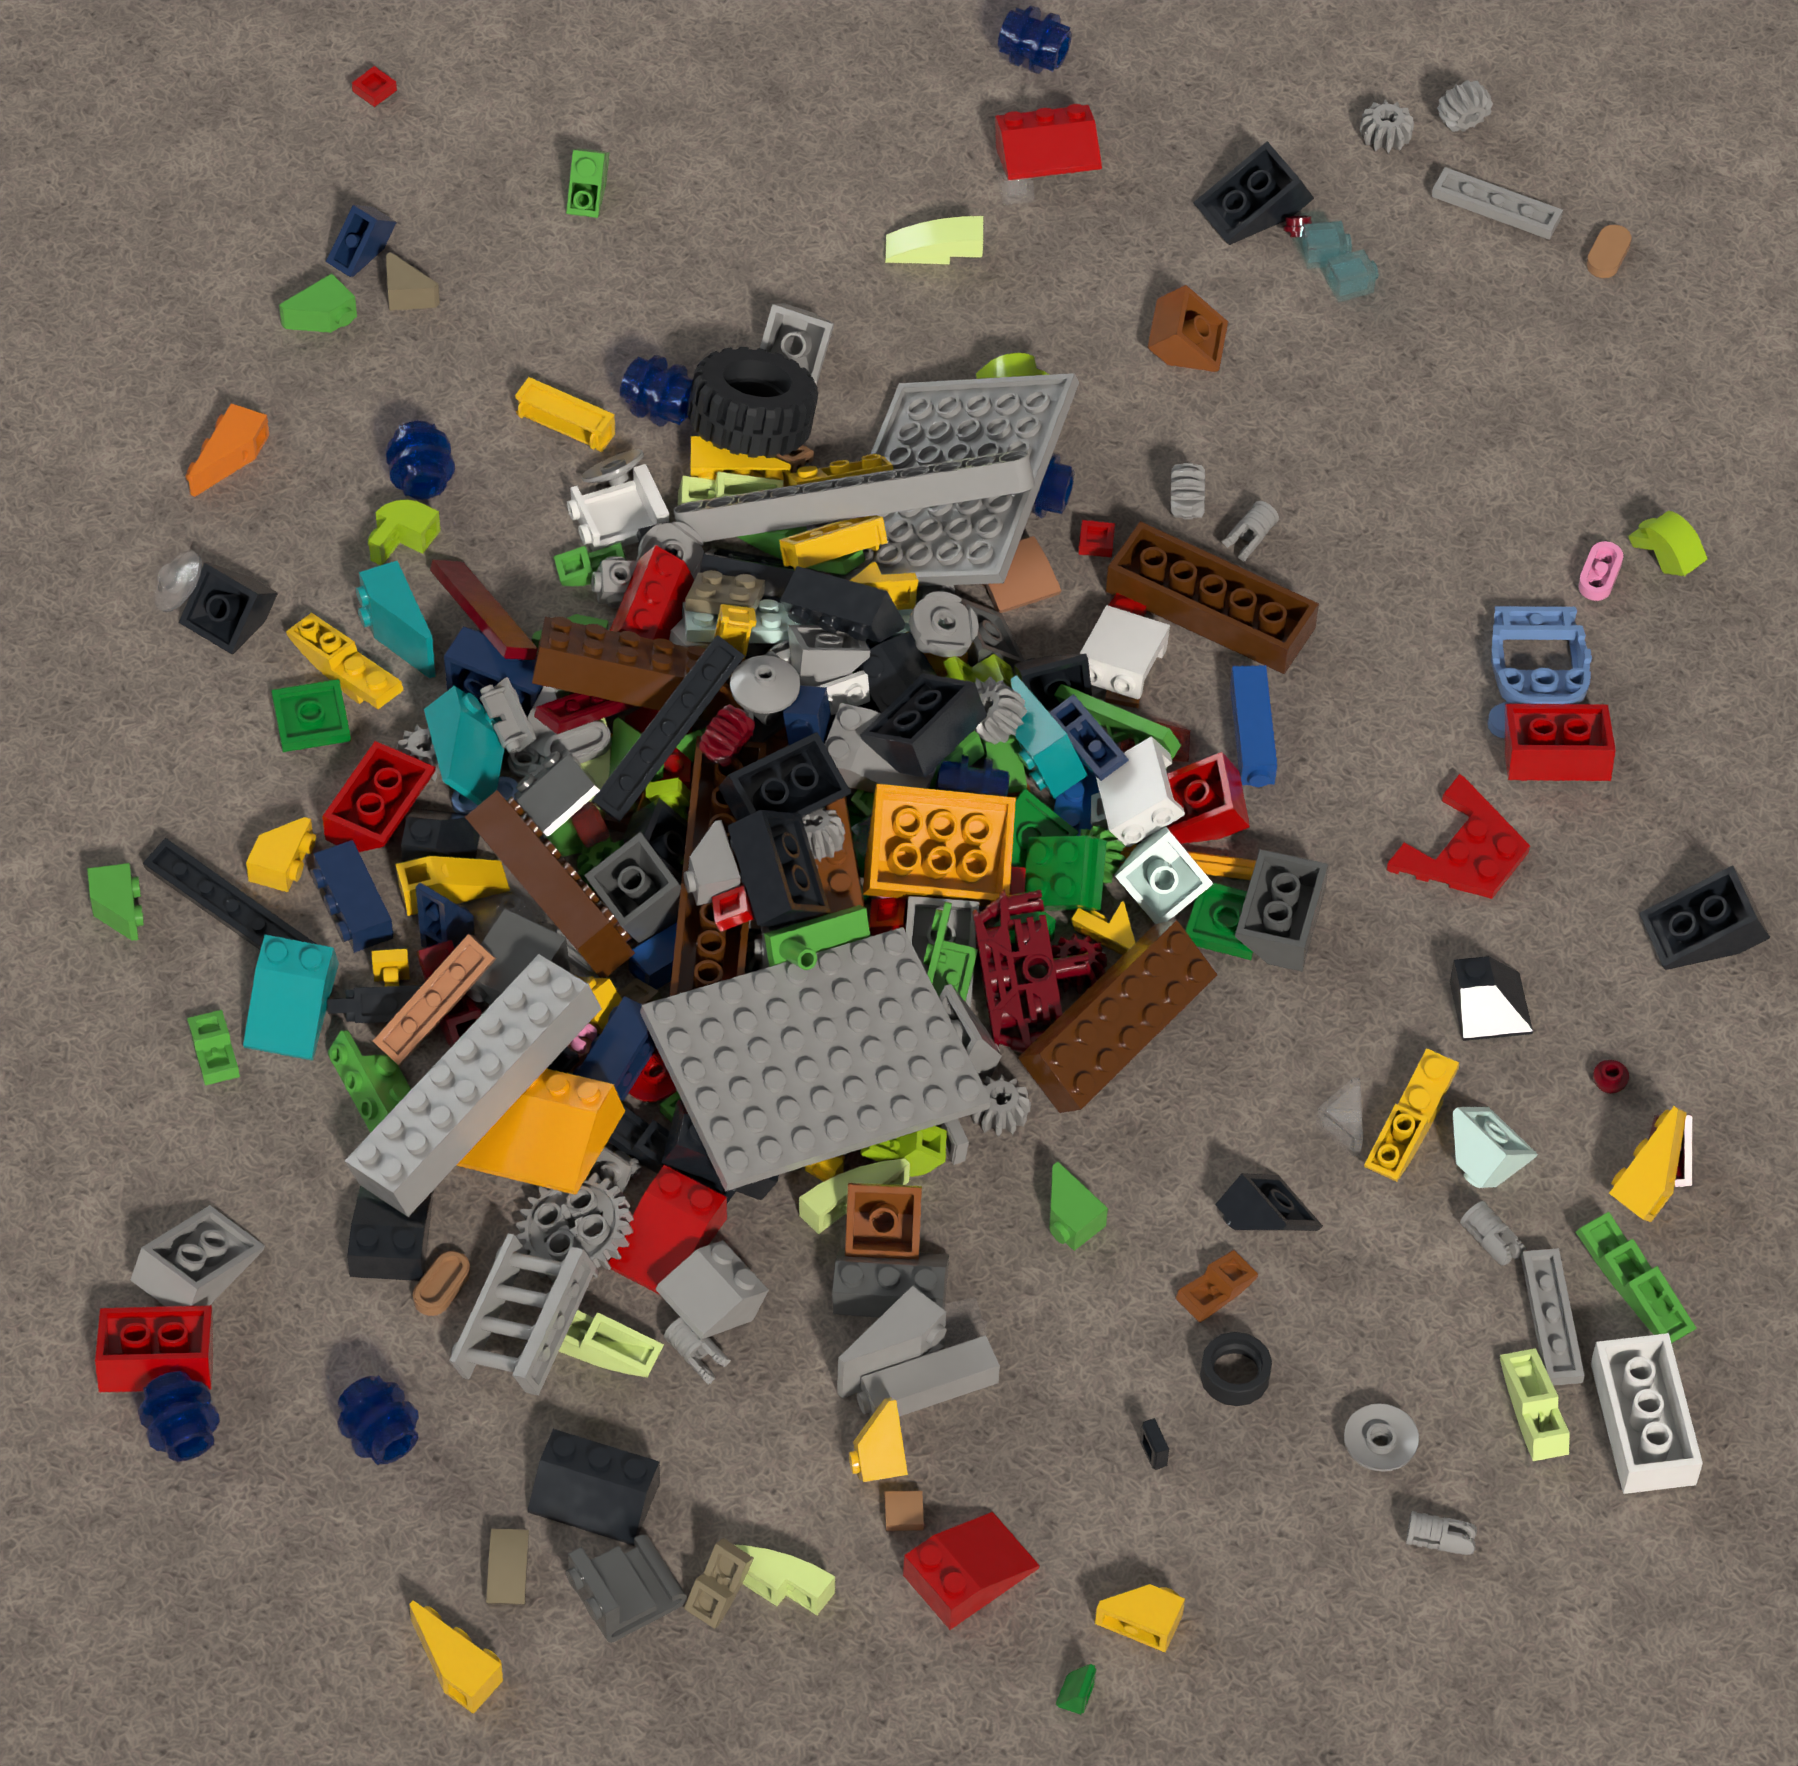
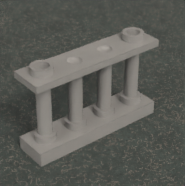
(545, 1335)

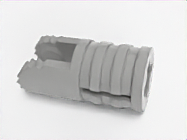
(1253, 528)
(1492, 1233)
(694, 1349)
(1441, 1533)

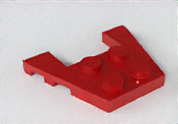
(1477, 856)

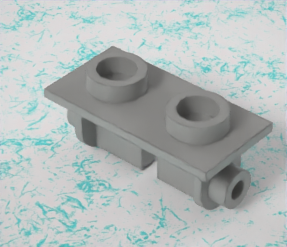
(515, 729)
(616, 1167)

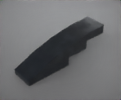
(648, 1143)

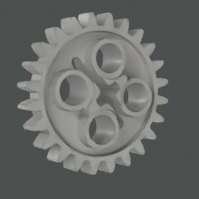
(577, 1225)

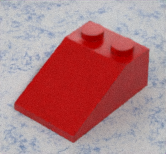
(1210, 799)
(668, 1227)
(967, 1567)

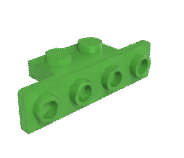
(949, 961)
(371, 1080)

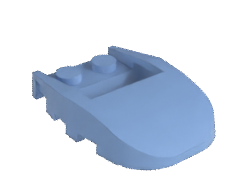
(1542, 684)

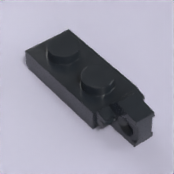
(372, 1003)

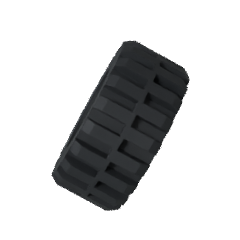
(752, 402)

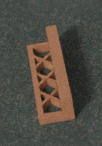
(434, 999)

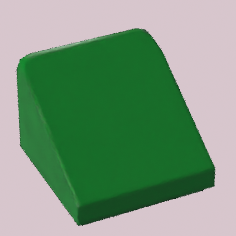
(1077, 1689)

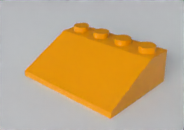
(939, 844)
(550, 1132)

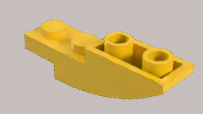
(338, 658)
(1412, 1116)

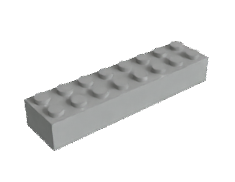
(473, 1085)

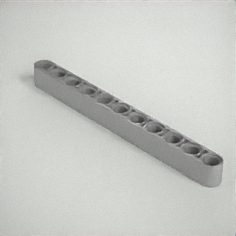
(858, 496)

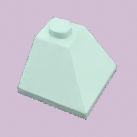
(1162, 876)
(1487, 1147)

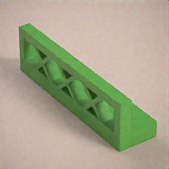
(1121, 721)

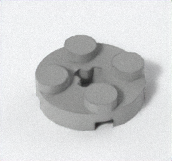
(676, 536)
(933, 638)

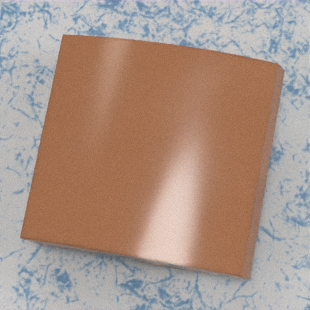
(1027, 580)

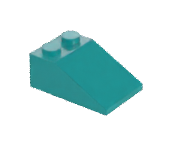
(395, 616)
(465, 744)
(1046, 747)
(290, 997)

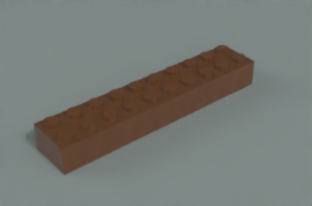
(701, 950)

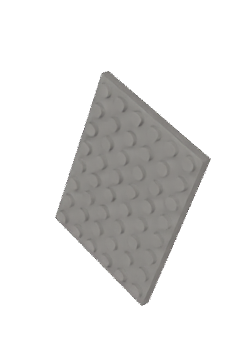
(960, 421)
(814, 1059)

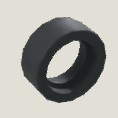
(1232, 1393)

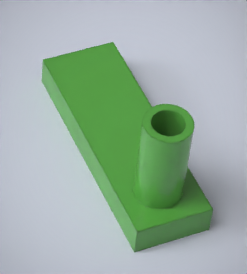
(803, 940)

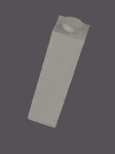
(932, 1378)

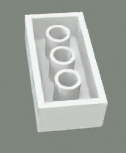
(1646, 1413)

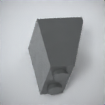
(637, 889)
(515, 945)

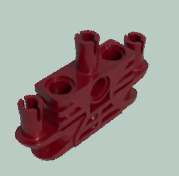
(999, 972)

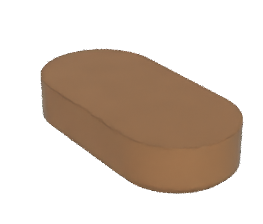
(1608, 251)
(441, 1283)

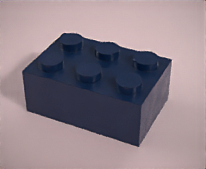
(476, 663)

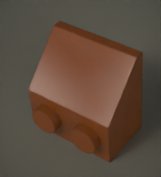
(1187, 331)
(883, 1221)

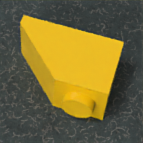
(879, 1445)
(1143, 1615)

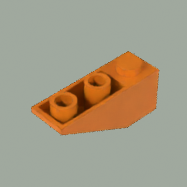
(233, 445)

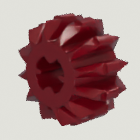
(727, 735)
(1076, 946)

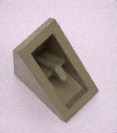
(408, 286)

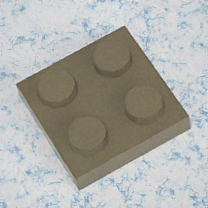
(713, 589)

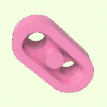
(1599, 572)

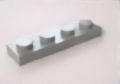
(1497, 203)
(1552, 1316)

